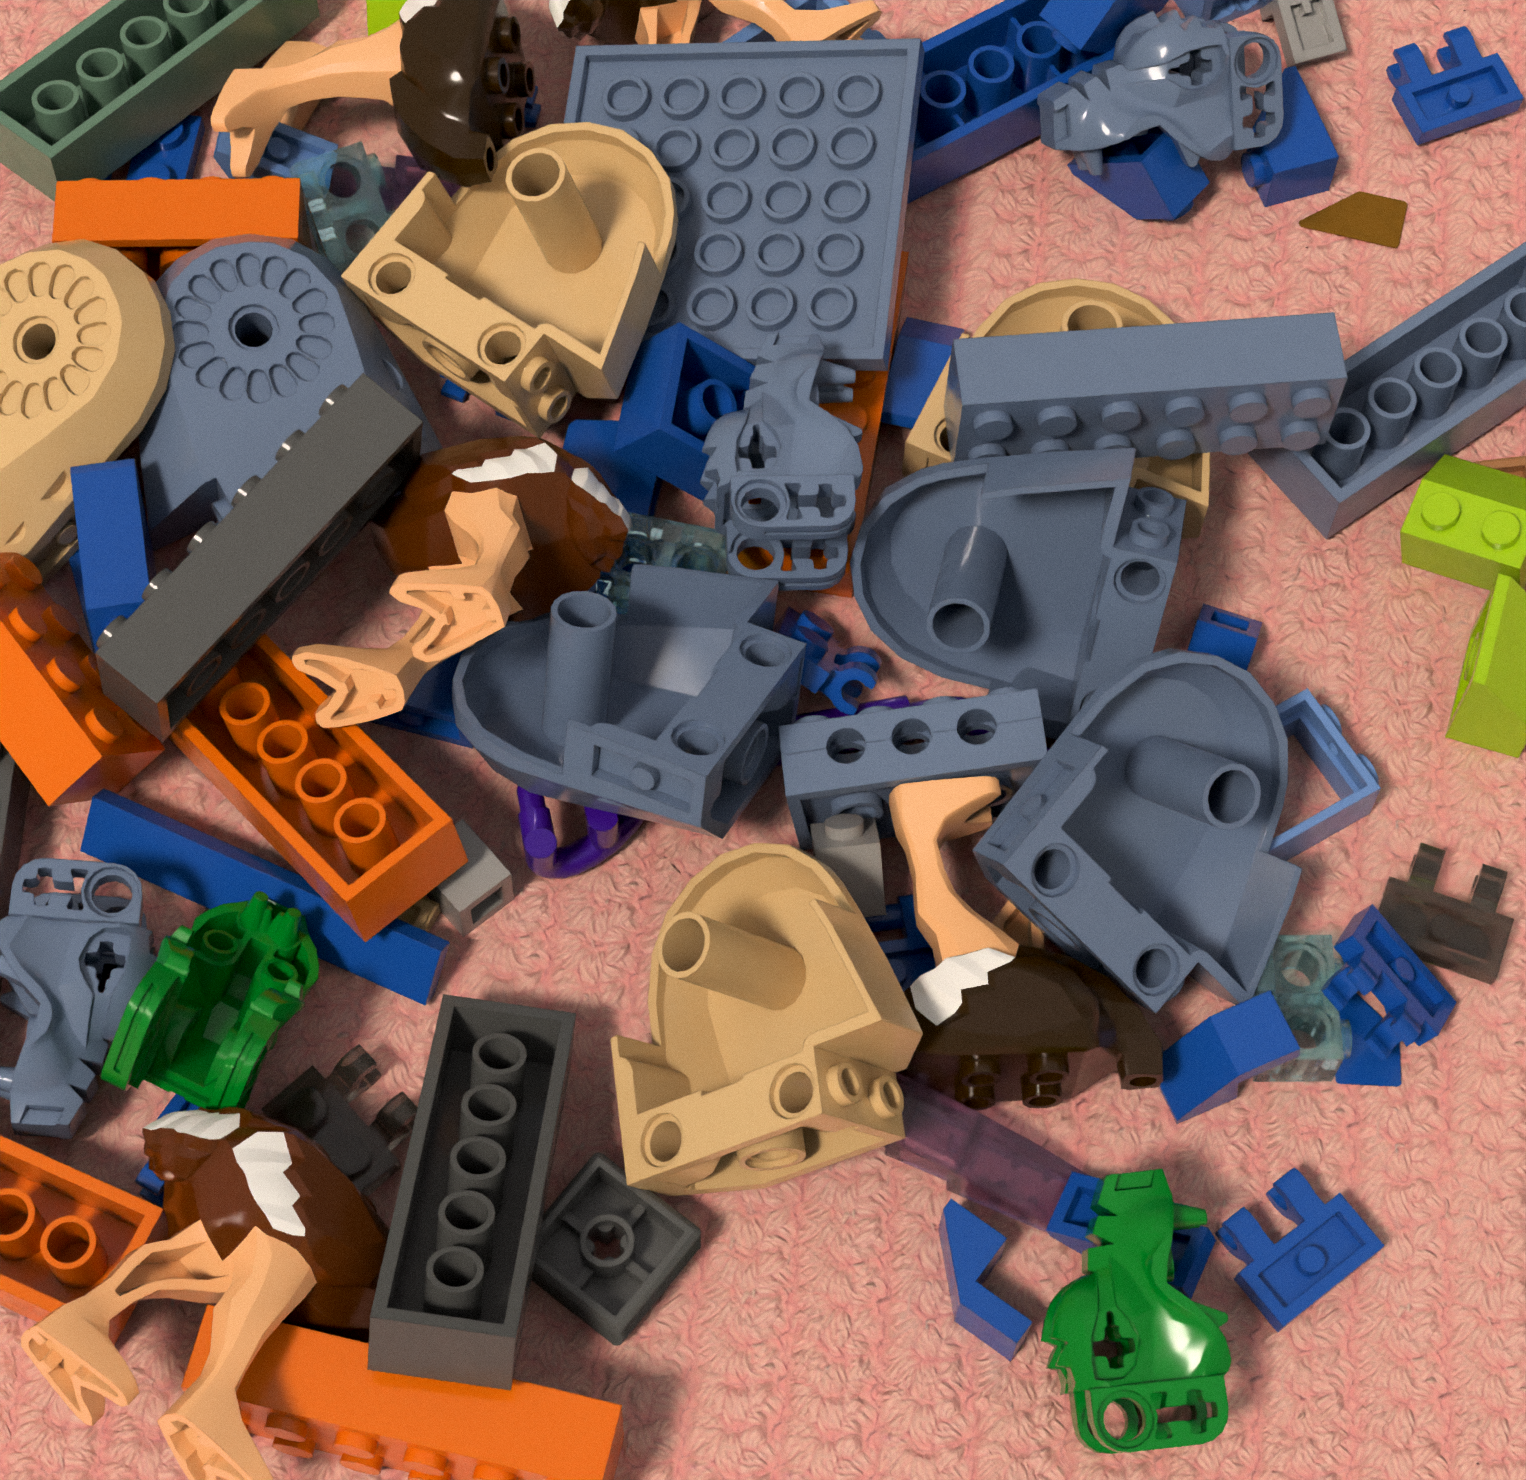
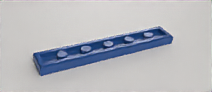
(220, 873)

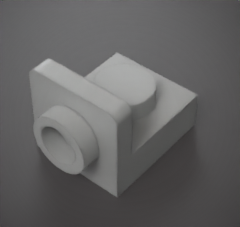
(1306, 29)

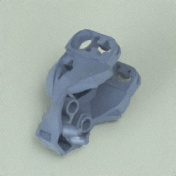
(1170, 77)
(793, 460)
(54, 959)

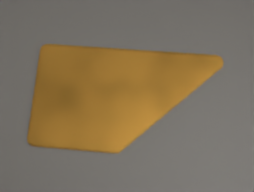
(1362, 218)

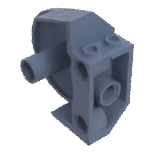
(256, 354)
(1021, 571)
(640, 709)
(1155, 831)

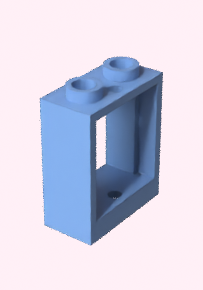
(1348, 774)

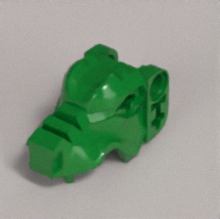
(215, 1003)
(1164, 1341)

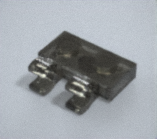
(1445, 930)
(323, 1114)

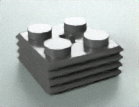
(653, 1249)

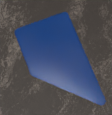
(1364, 1065)

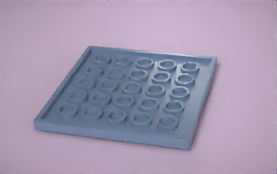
(781, 177)

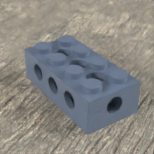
(830, 783)

